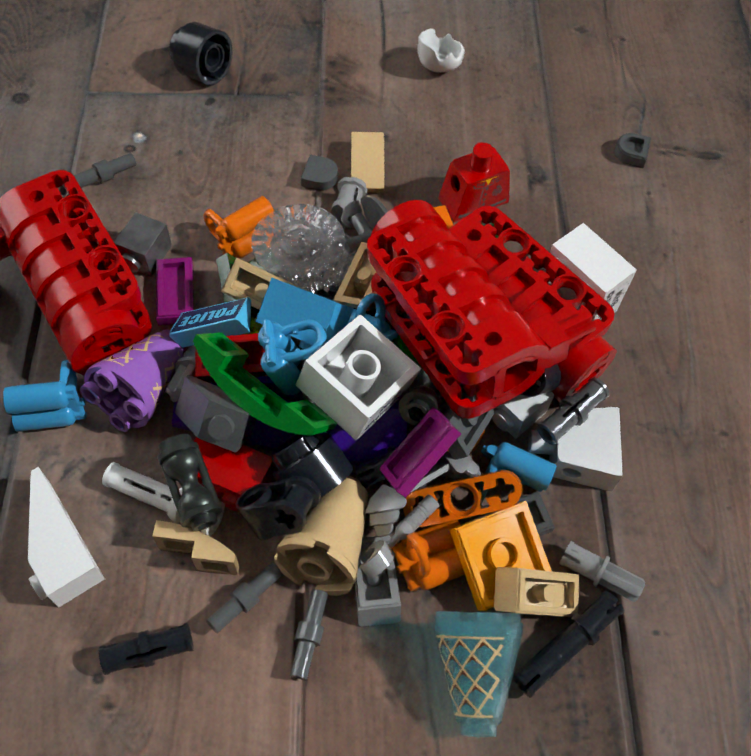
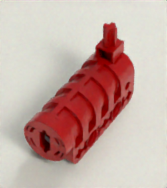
(60, 267)
(533, 295)
(460, 313)

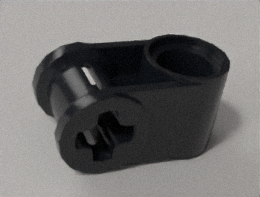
(278, 506)

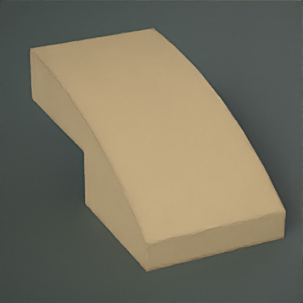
(368, 159)
(206, 552)

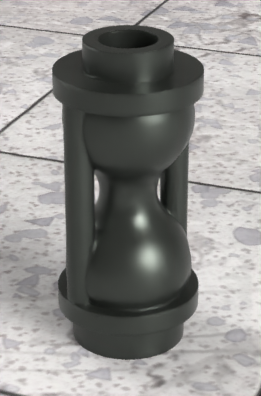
(421, 397)
(181, 463)

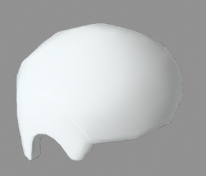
(439, 53)

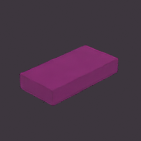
(174, 289)
(419, 452)

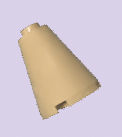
(329, 543)

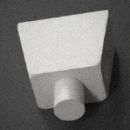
(587, 452)

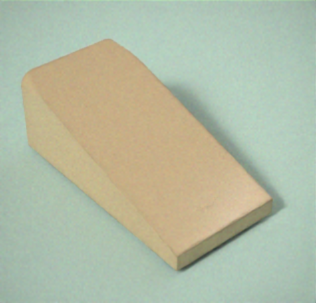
(536, 592)

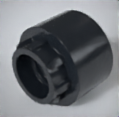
(201, 47)
(314, 458)

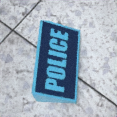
(224, 318)

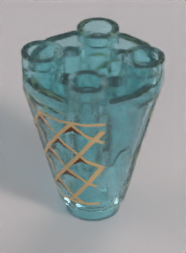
(478, 665)

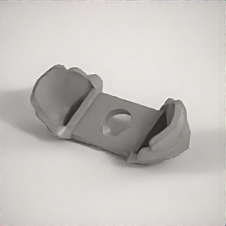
(386, 502)

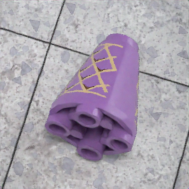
(133, 380)

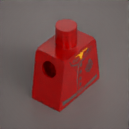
(475, 182)

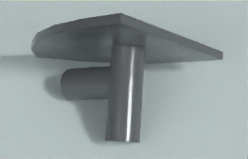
(373, 212)

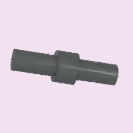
(104, 170)
(244, 597)
(309, 634)

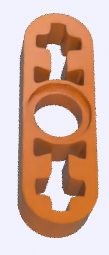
(490, 481)

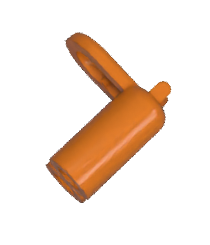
(237, 228)
(428, 557)

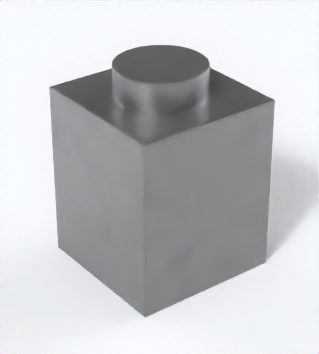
(143, 242)

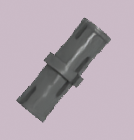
(572, 410)

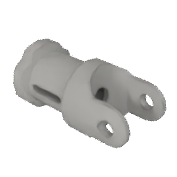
(348, 200)

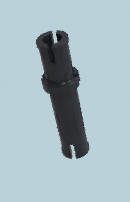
(581, 631)

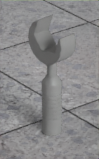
(380, 554)

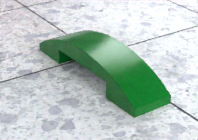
(225, 365)

